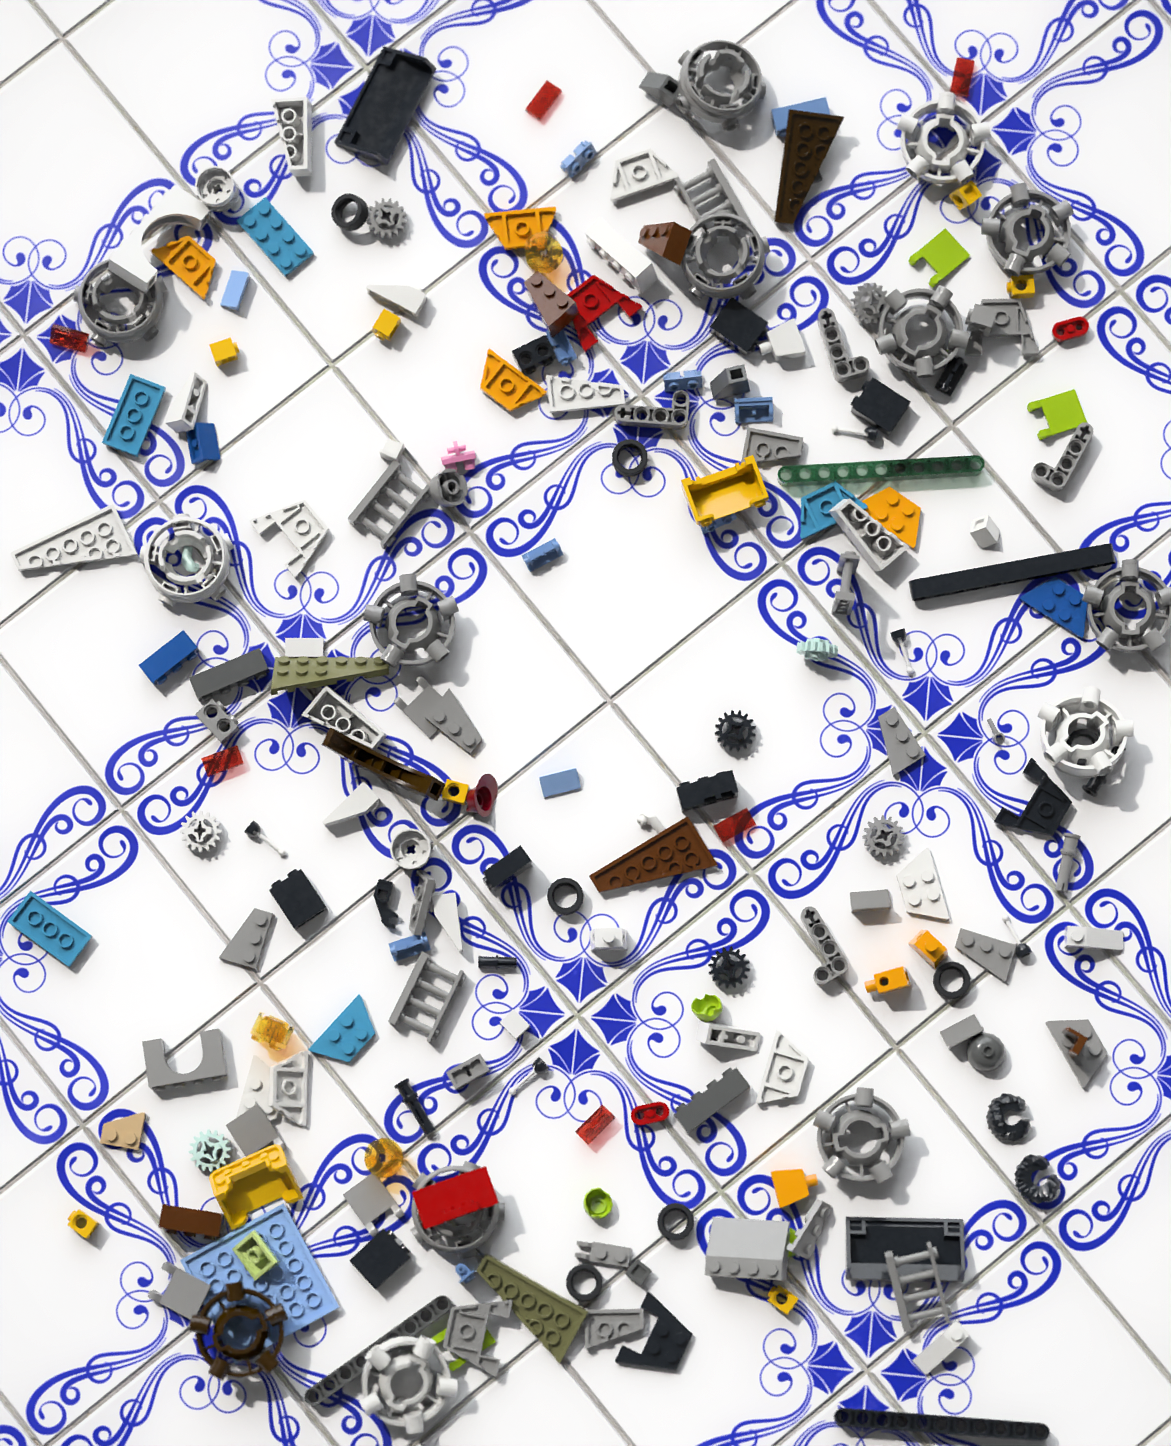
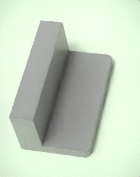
(869, 900)
(961, 1031)

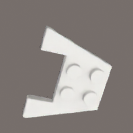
(301, 527)

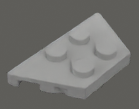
(1090, 1055)

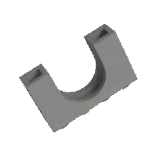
(211, 1066)

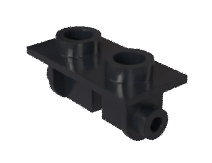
(951, 376)

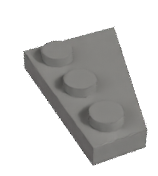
(770, 445)
(454, 722)
(899, 742)
(423, 904)
(249, 940)
(987, 951)
(807, 1236)
(609, 1324)

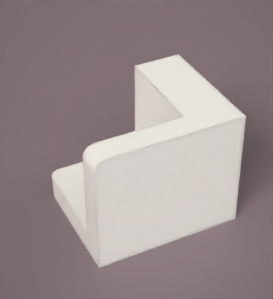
(392, 450)
(984, 531)
(515, 1024)

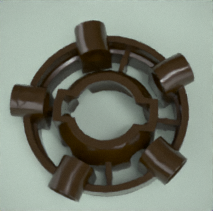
(201, 1326)

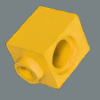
(965, 195)
(1027, 281)
(386, 325)
(224, 351)
(461, 797)
(90, 1227)
(791, 1299)

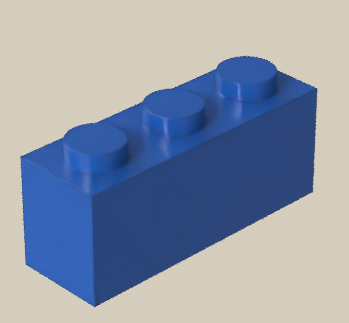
(169, 658)

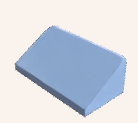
(235, 289)
(560, 782)

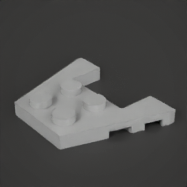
(1008, 321)
(467, 1330)

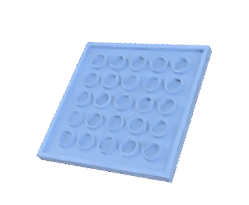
(292, 1282)

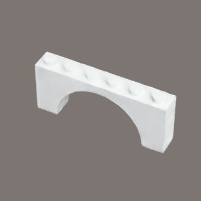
(174, 208)

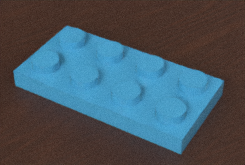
(275, 237)
(133, 415)
(50, 929)

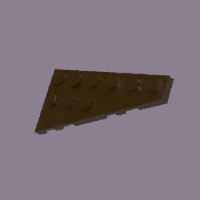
(804, 150)

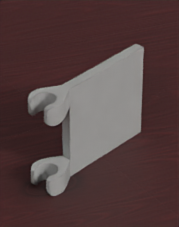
(421, 706)
(253, 1131)
(370, 1200)
(184, 1292)

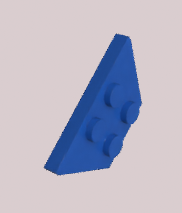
(1060, 604)

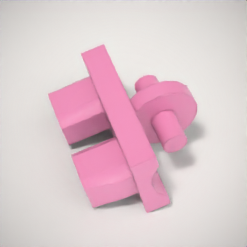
(466, 457)

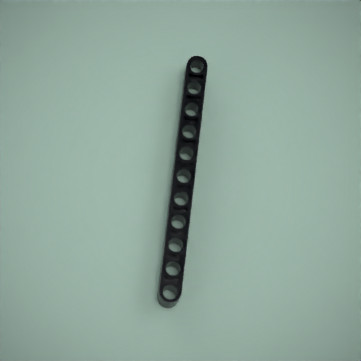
(1012, 572)
(950, 1428)

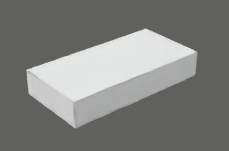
(304, 647)

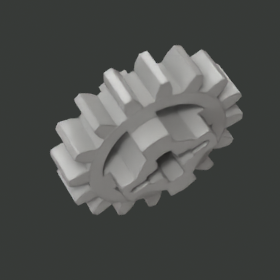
(392, 213)
(867, 294)
(878, 824)

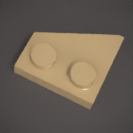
(124, 1131)

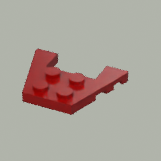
(593, 300)

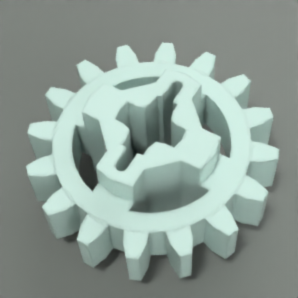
(817, 649)
(201, 1154)

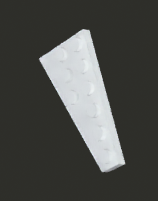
(86, 540)

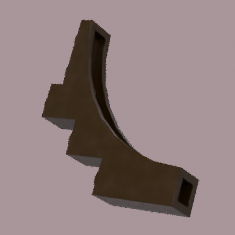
(382, 766)

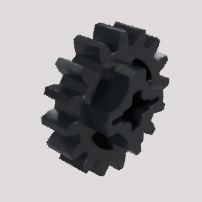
(724, 737)
(720, 969)

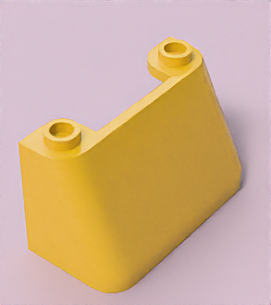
(725, 492)
(253, 1184)

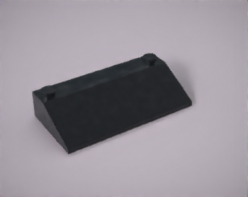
(385, 104)
(872, 1236)

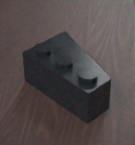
(707, 791)

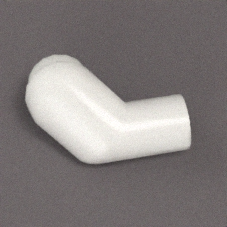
(650, 819)

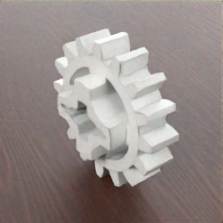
(191, 831)

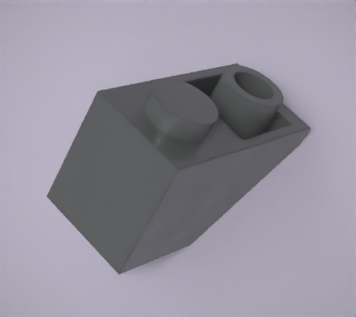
(661, 87)
(730, 382)

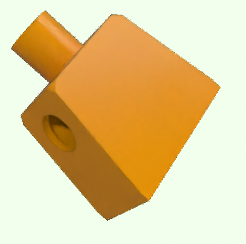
(929, 948)
(897, 978)
(792, 1185)

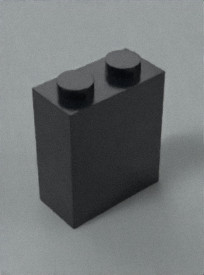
(739, 327)
(879, 406)
(506, 869)
(297, 898)
(380, 1258)

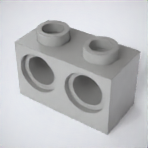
(980, 319)
(215, 723)
(468, 1071)

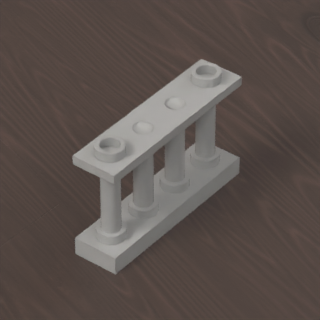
(722, 187)
(381, 487)
(844, 599)
(407, 998)
(903, 1299)

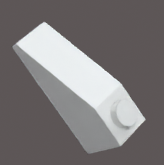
(400, 296)
(186, 405)
(356, 804)
(446, 912)
(1093, 938)
(727, 1036)
(941, 1347)

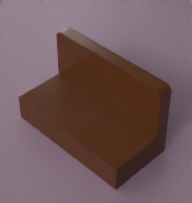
(1079, 1041)

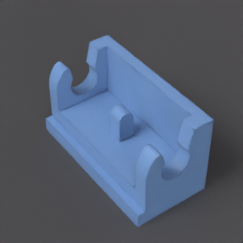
(753, 410)

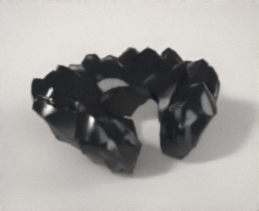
(996, 1122)
(1024, 1181)

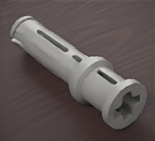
(1068, 853)

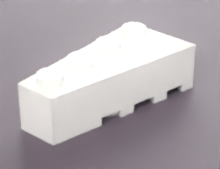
(295, 131)
(621, 255)
(868, 535)
(336, 713)

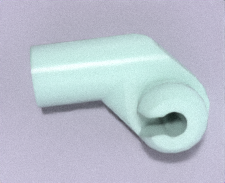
(187, 561)

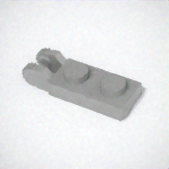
(605, 1253)

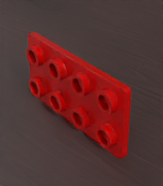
(455, 1197)

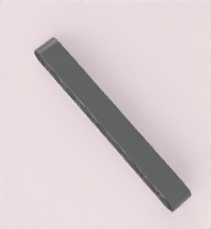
(352, 1363)

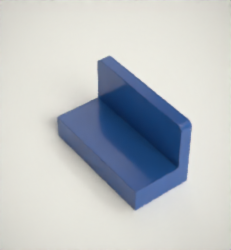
(203, 443)

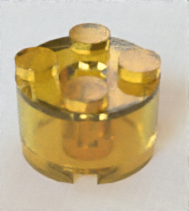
(539, 242)
(271, 1031)
(385, 1169)

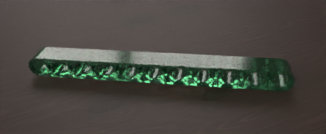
(888, 465)

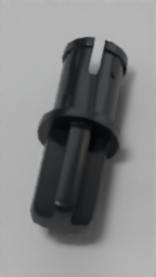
(497, 962)

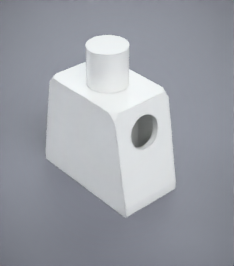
(784, 342)
(608, 939)

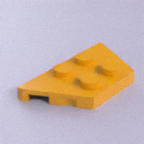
(517, 226)
(188, 263)
(508, 384)
(895, 514)

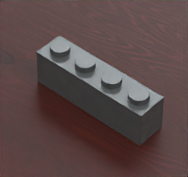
(229, 674)
(711, 1100)

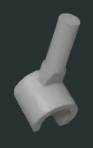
(995, 732)

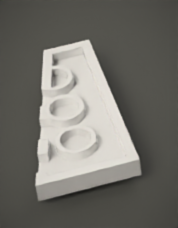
(575, 395)

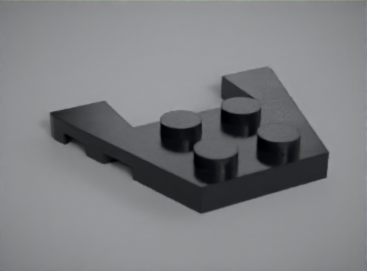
(1043, 810)
(665, 1343)

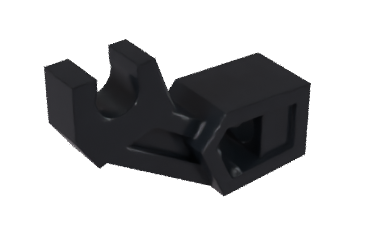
(384, 911)

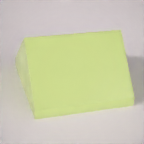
(255, 1255)

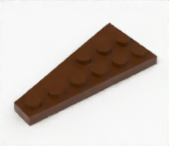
(662, 856)

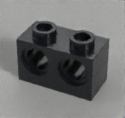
(531, 350)

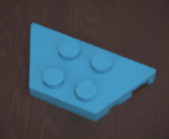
(816, 507)
(346, 1033)

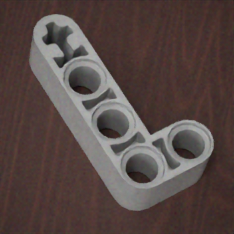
(838, 344)
(652, 412)
(1067, 456)
(820, 942)

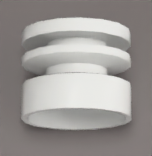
(213, 179)
(399, 849)

